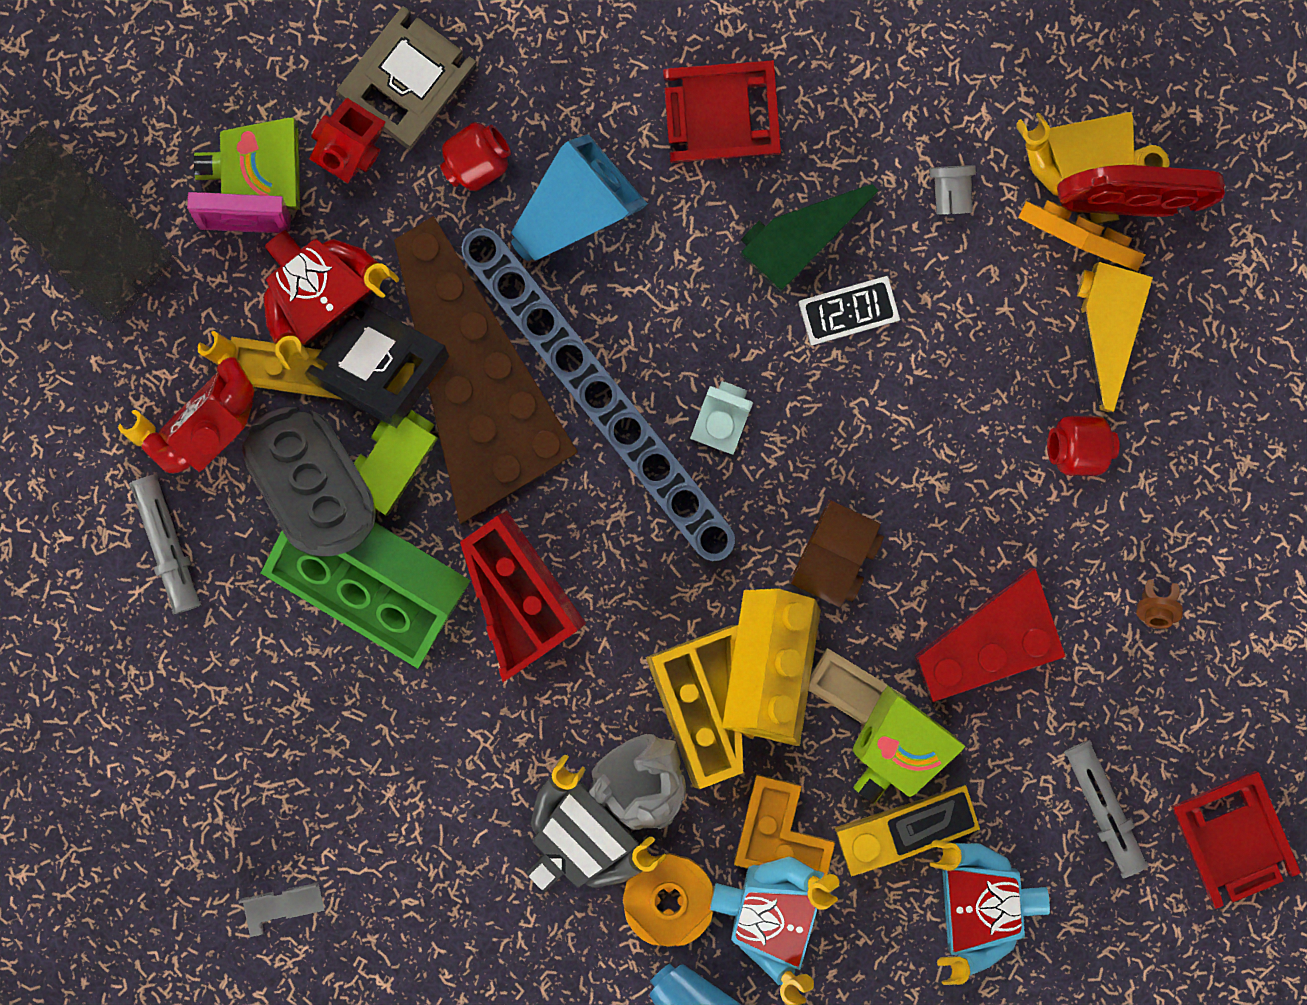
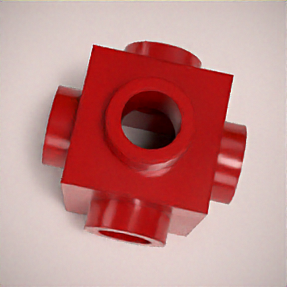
(339, 145)

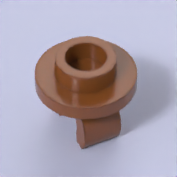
(1159, 611)

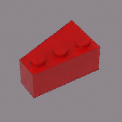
(517, 594)
(993, 642)

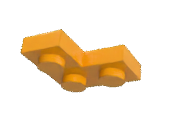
(1083, 234)
(768, 830)

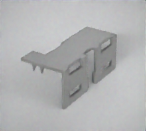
(291, 903)

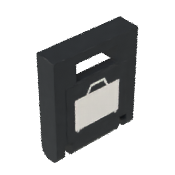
(368, 356)

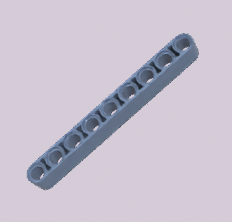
(588, 373)

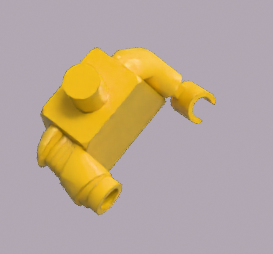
(1084, 146)

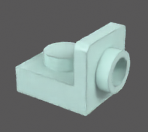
(722, 417)

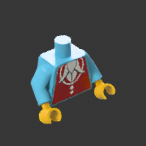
(982, 907)
(777, 917)

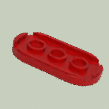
(1140, 190)

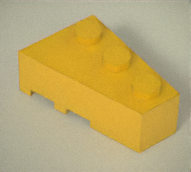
(694, 694)

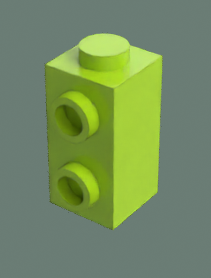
(395, 459)

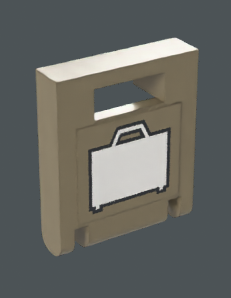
(410, 69)

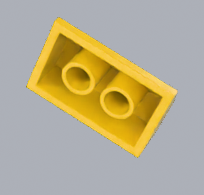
(772, 665)

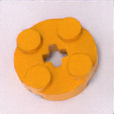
(669, 927)

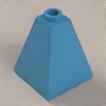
(574, 200)

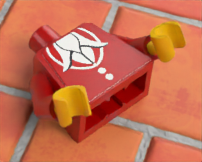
(315, 289)
(205, 421)

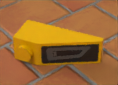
(1111, 320)
(906, 830)

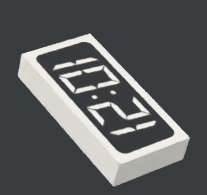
(849, 310)

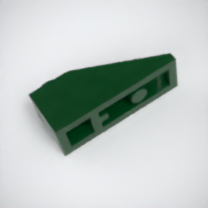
(798, 236)

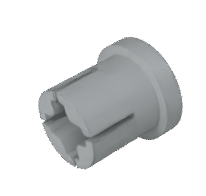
(953, 188)

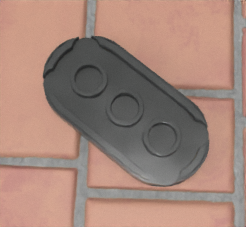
(309, 482)

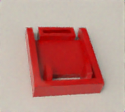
(714, 111)
(1239, 845)

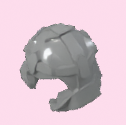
(641, 782)

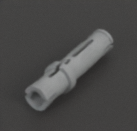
(165, 545)
(1129, 859)

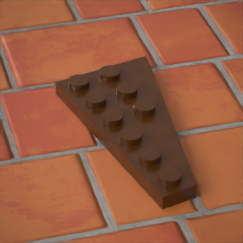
(484, 400)

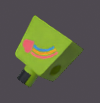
(256, 161)
(901, 747)

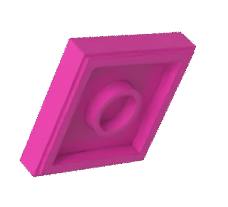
(239, 212)

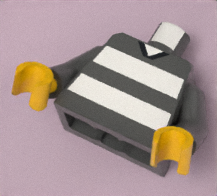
(582, 837)

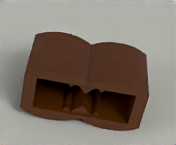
(836, 553)

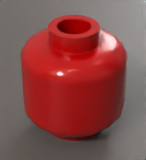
(475, 156)
(1082, 445)

